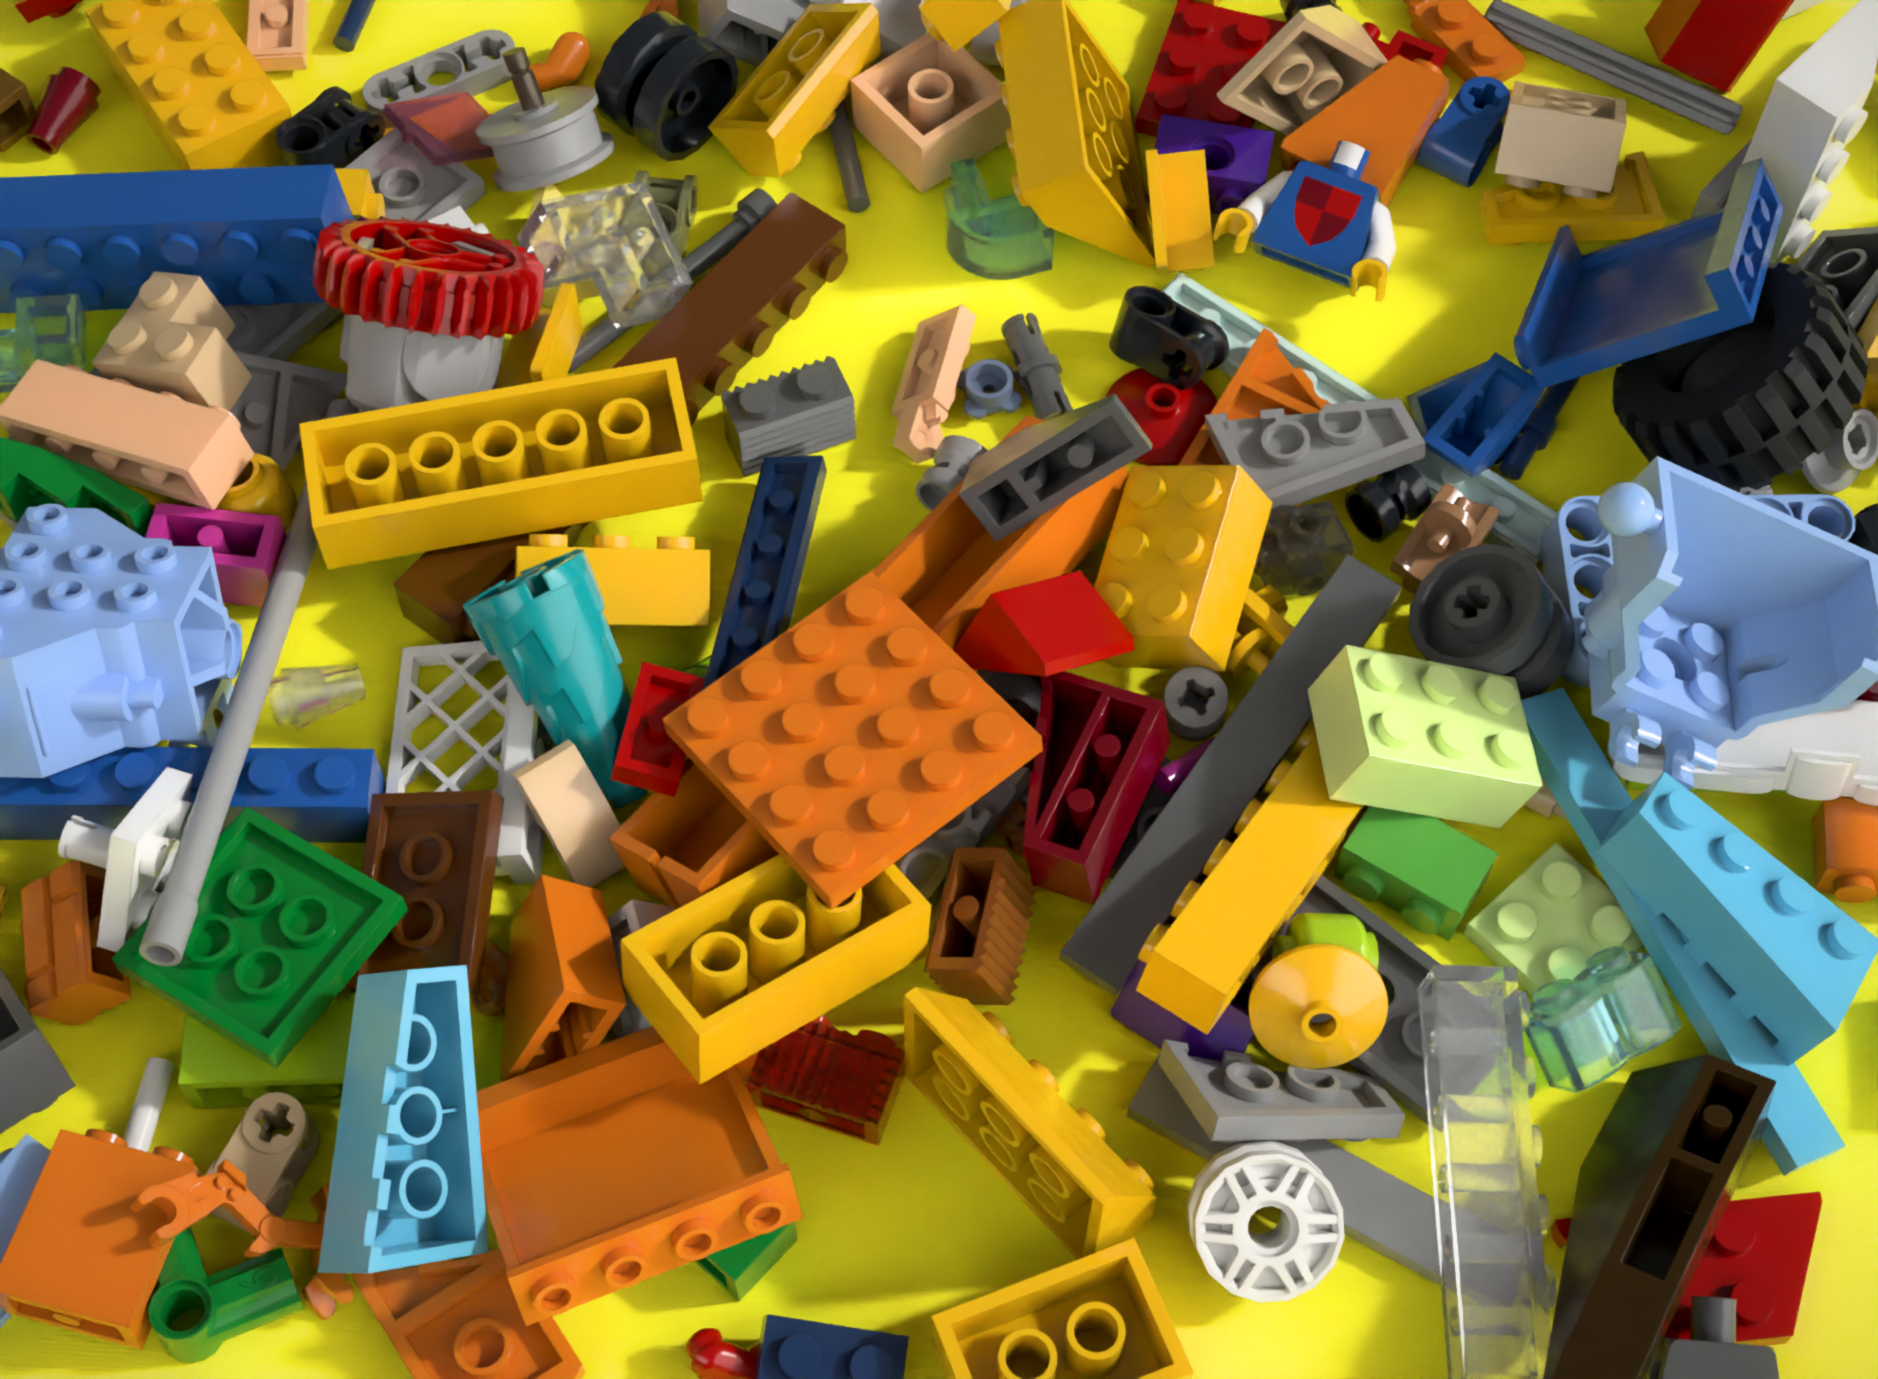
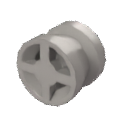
(1196, 718)

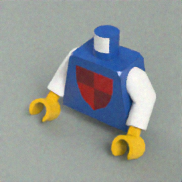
(1320, 222)

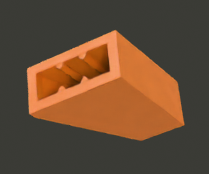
(1384, 115)
(559, 977)

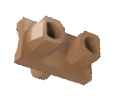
(1443, 530)

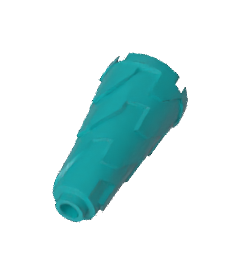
(561, 659)

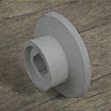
(1846, 456)

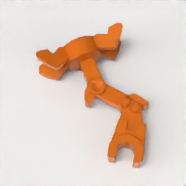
(193, 1198)

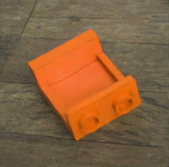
(78, 1245)

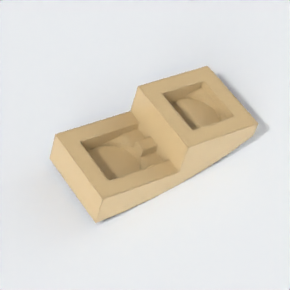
(571, 813)

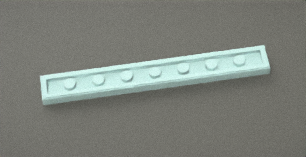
(1520, 517)

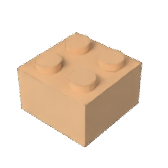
(929, 109)

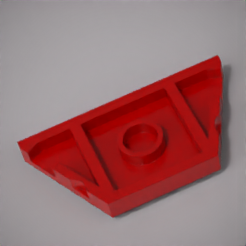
(1753, 1257)

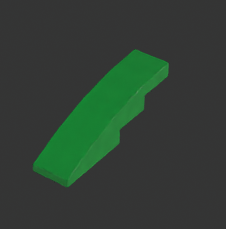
(40, 477)

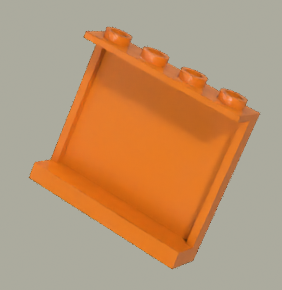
(622, 1171)

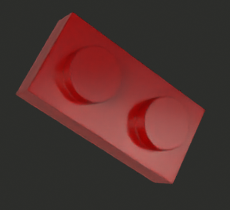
(646, 752)

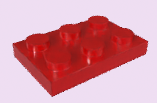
(1197, 59)

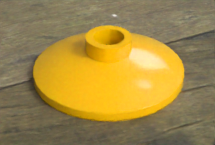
(1314, 982)

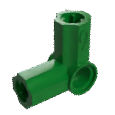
(232, 1299)

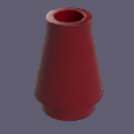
(63, 107)

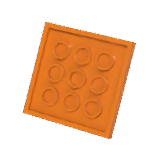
(852, 738)

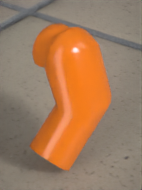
(563, 63)

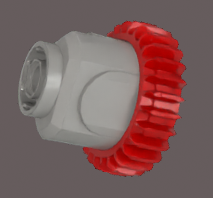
(423, 306)

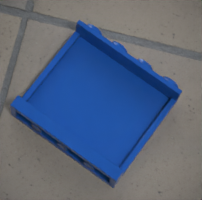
(1651, 288)

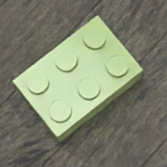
(1423, 737)

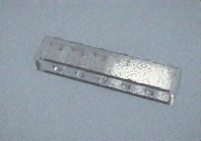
(1486, 1173)

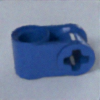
(1466, 131)

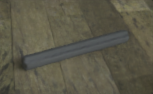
(1614, 67)

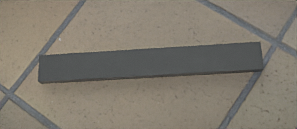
(1226, 777)

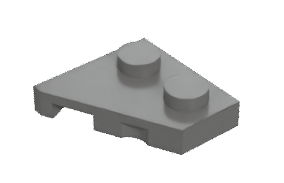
(280, 399)

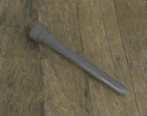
(749, 213)

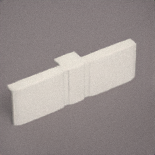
(1804, 755)

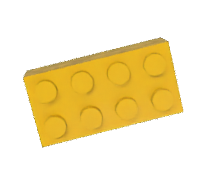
(192, 81)
(766, 960)

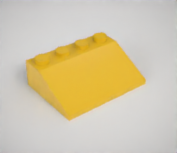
(1072, 130)
(1022, 1125)

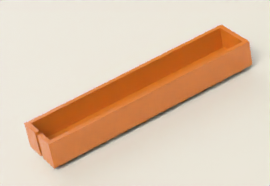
(944, 575)

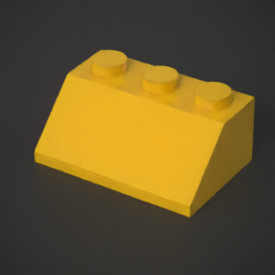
(798, 87)

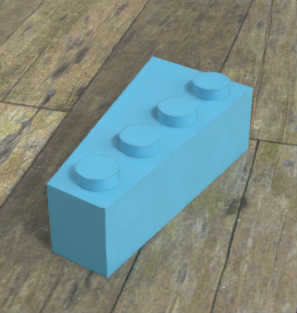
(407, 1128)

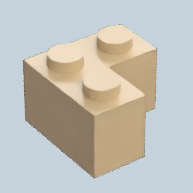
(176, 343)

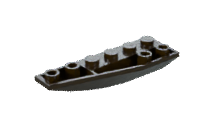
(1650, 1210)

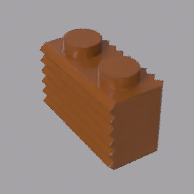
(981, 926)

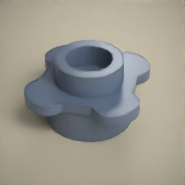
(993, 376)

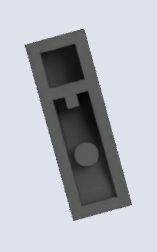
(1050, 464)

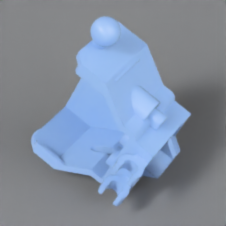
(1720, 619)
(106, 642)

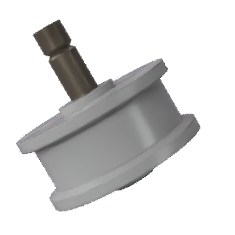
(544, 133)

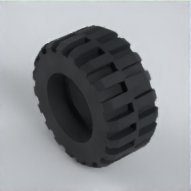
(1753, 394)

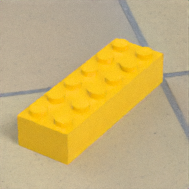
(499, 463)

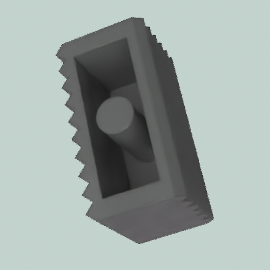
(788, 414)

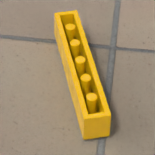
(1248, 892)

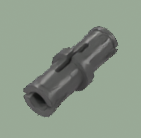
(1036, 367)

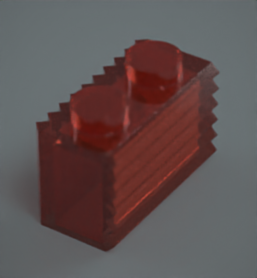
(830, 1079)

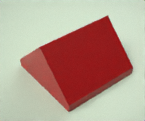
(1713, 37)
(1044, 629)

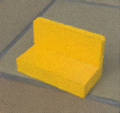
(1180, 211)
(547, 346)

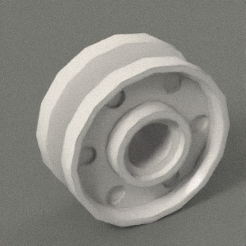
(1289, 1256)

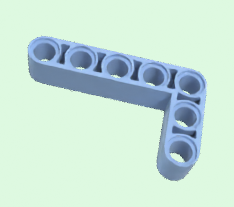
(1583, 563)

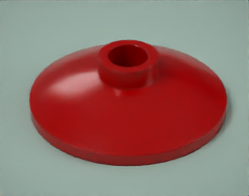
(1170, 427)

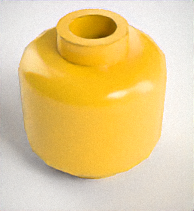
(261, 490)

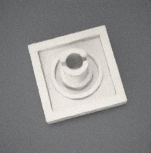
(134, 854)

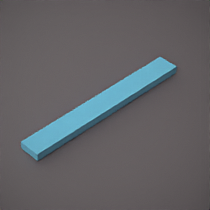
(1592, 800)

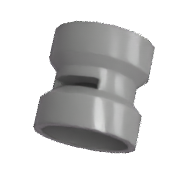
(950, 468)

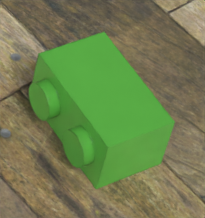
(1415, 868)

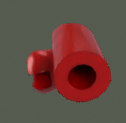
(720, 1359)

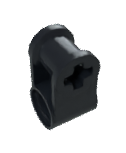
(327, 132)
(1159, 336)

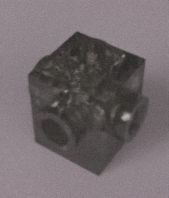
(1302, 548)

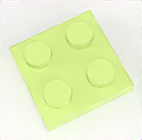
(1551, 922)

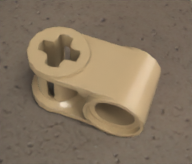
(274, 1163)

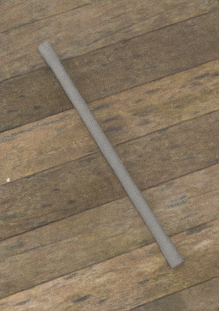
(177, 904)

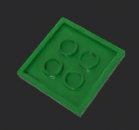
(270, 938)

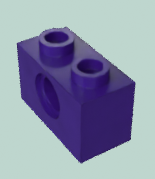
(1234, 156)

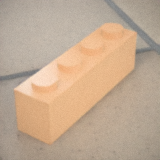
(128, 432)

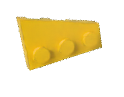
(1532, 215)

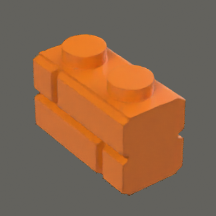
(65, 969)

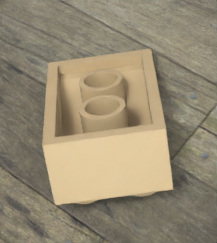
(1303, 69)
(1561, 139)

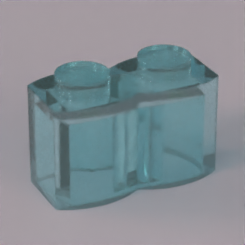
(1600, 1018)

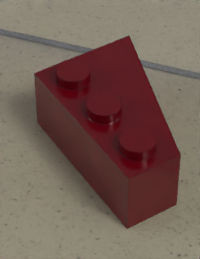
(1088, 780)

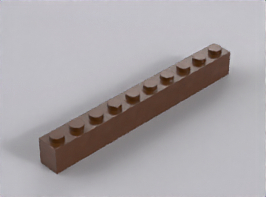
(712, 337)

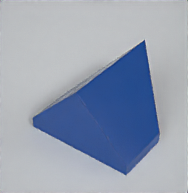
(1475, 413)

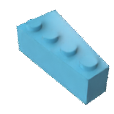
(1744, 913)

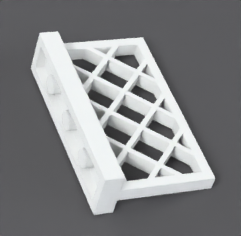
(518, 742)

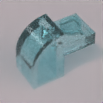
(993, 236)
(45, 330)

